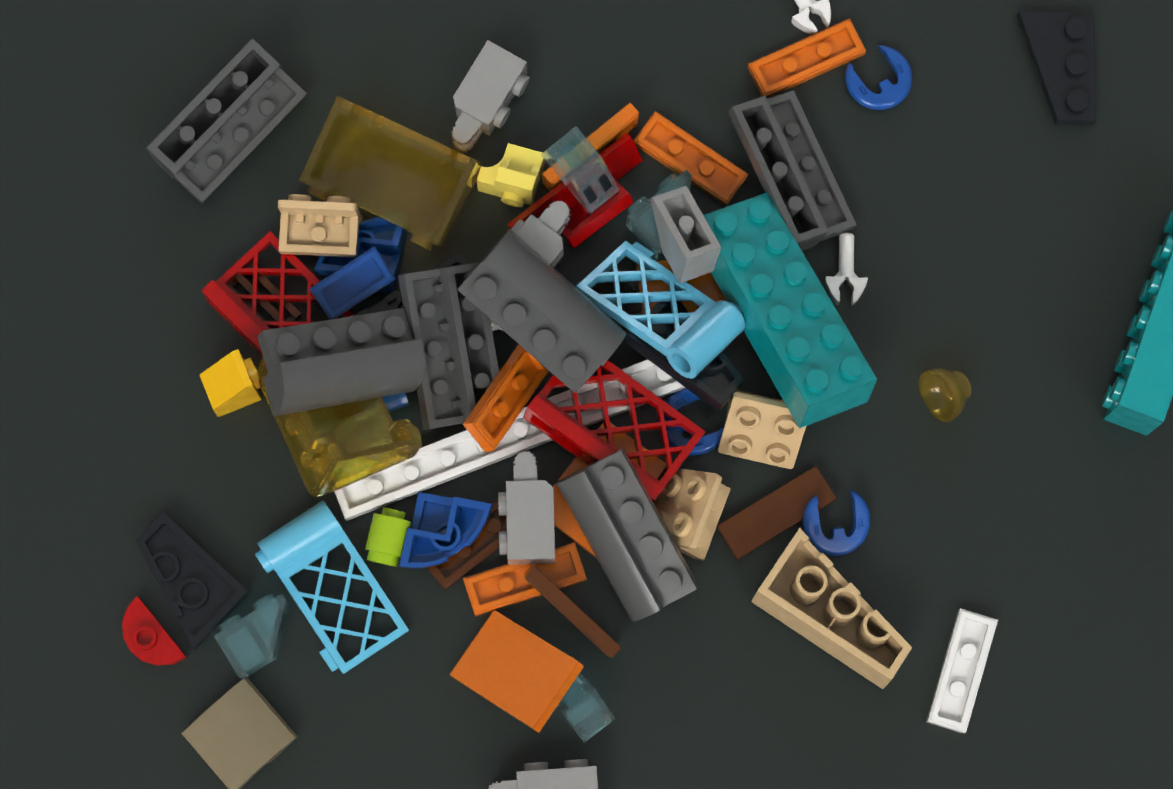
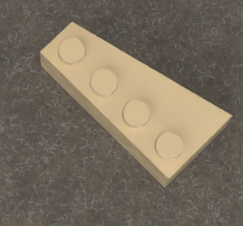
(830, 612)

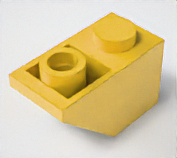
(231, 383)

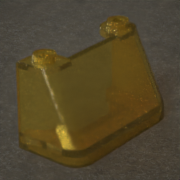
(390, 172)
(344, 441)

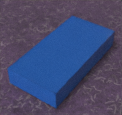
(352, 283)

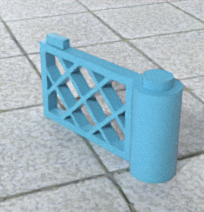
(691, 344)
(301, 544)

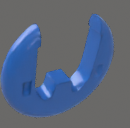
(890, 93)
(706, 443)
(838, 542)

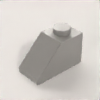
(684, 234)

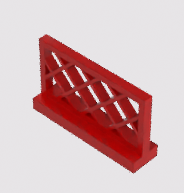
(238, 314)
(591, 448)

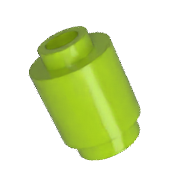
(387, 537)

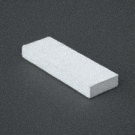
(962, 671)

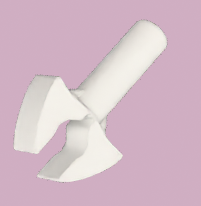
(802, 19)
(845, 272)

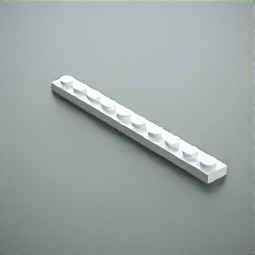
(463, 455)

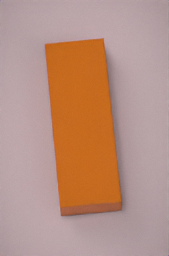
(806, 59)
(602, 138)
(684, 152)
(505, 399)
(507, 585)

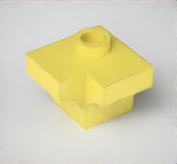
(514, 177)

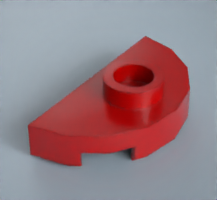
(147, 637)

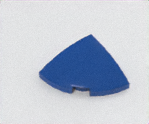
(388, 240)
(442, 529)

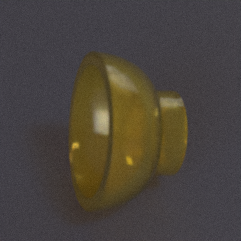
(944, 392)

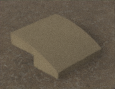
(239, 734)

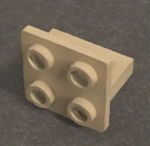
(319, 226)
(760, 430)
(692, 509)

